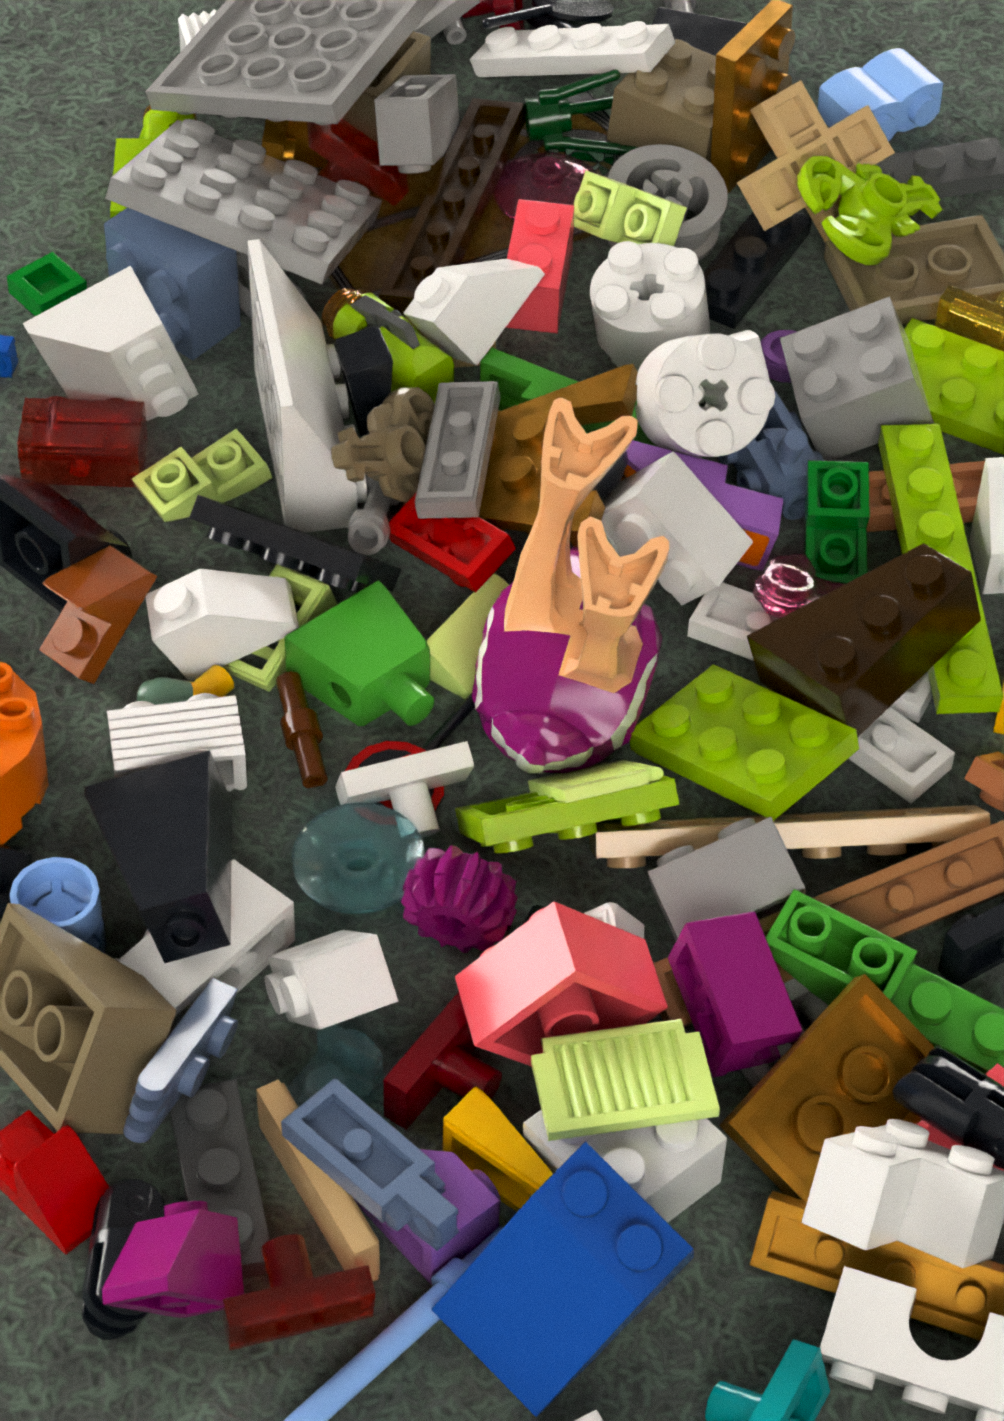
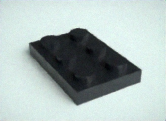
(292, 547)

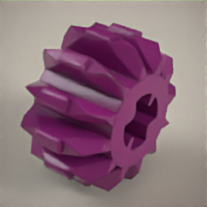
(459, 899)

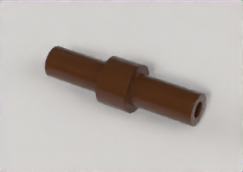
(301, 730)

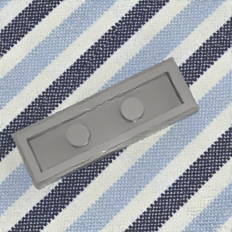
(458, 450)

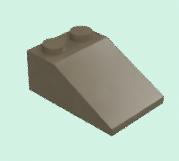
(74, 1024)

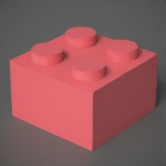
(557, 979)

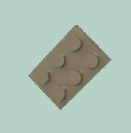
(922, 268)

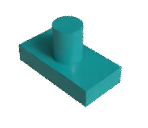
(792, 1394)

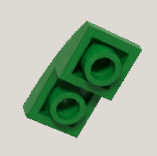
(837, 519)

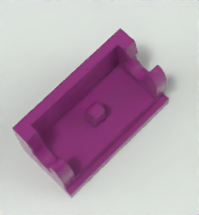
(733, 992)

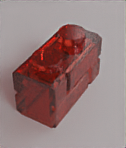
(82, 441)

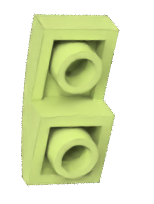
(625, 212)
(217, 472)

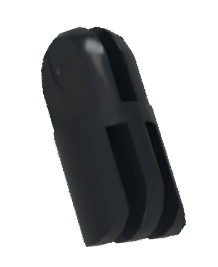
(956, 1101)
(113, 1221)

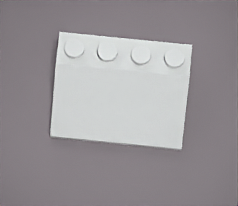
(299, 400)

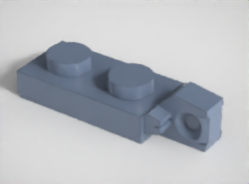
(372, 1163)

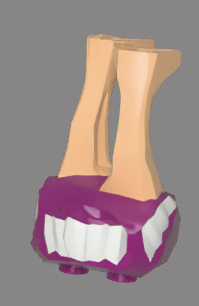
(572, 633)

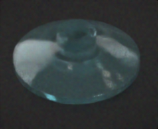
(354, 838)

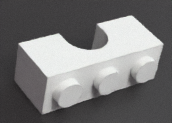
(872, 1340)

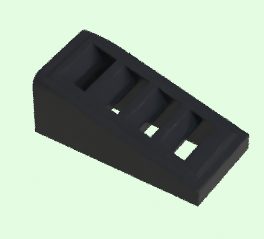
(366, 371)

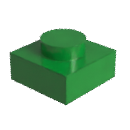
(45, 283)

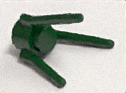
(551, 115)

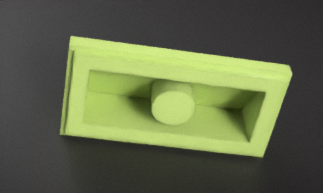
(458, 640)

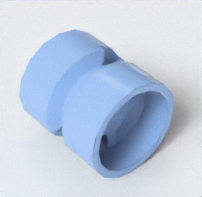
(64, 895)

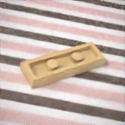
(327, 1202)

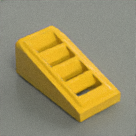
(490, 1143)

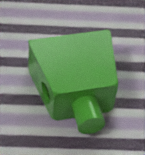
(364, 659)

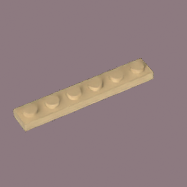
(815, 833)

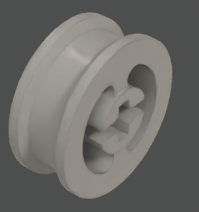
(683, 179)

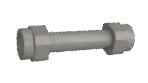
(370, 526)

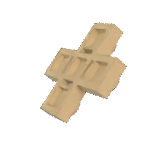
(796, 134)

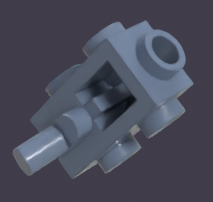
(776, 460)

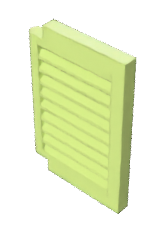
(595, 780)
(623, 1079)

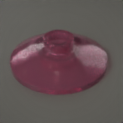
(539, 178)

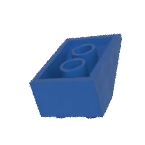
(562, 1279)

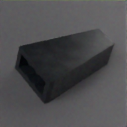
(173, 850)

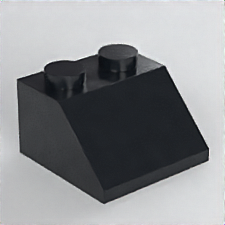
(46, 534)

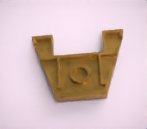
(515, 458)

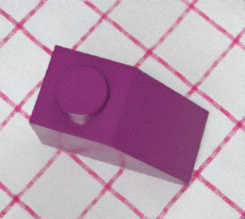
(178, 1263)

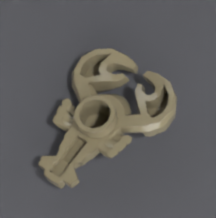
(394, 445)

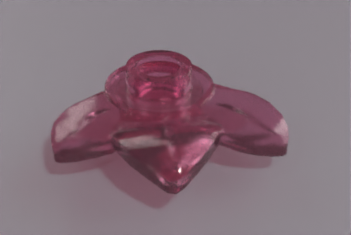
(789, 585)

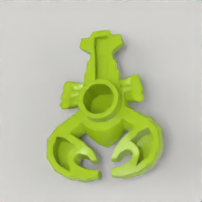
(868, 207)

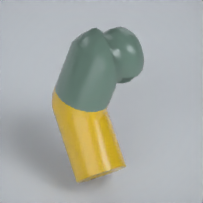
(169, 690)

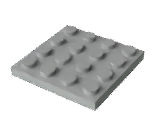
(286, 58)
(241, 195)

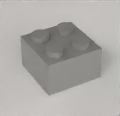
(854, 378)

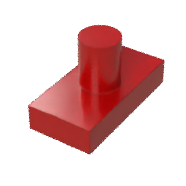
(458, 547)

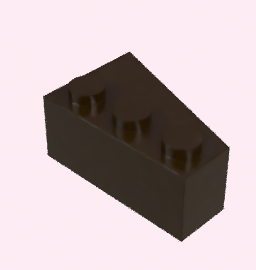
(869, 637)

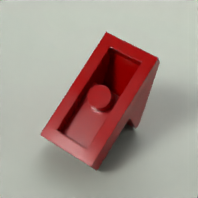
(50, 1179)

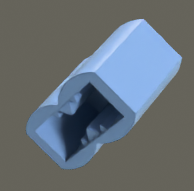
(892, 85)

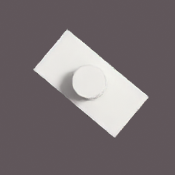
(408, 782)

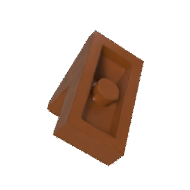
(100, 605)

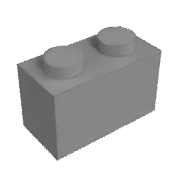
(416, 121)
(727, 877)

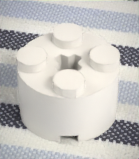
(647, 298)
(735, 395)

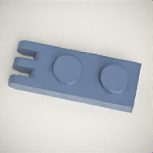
(182, 1060)

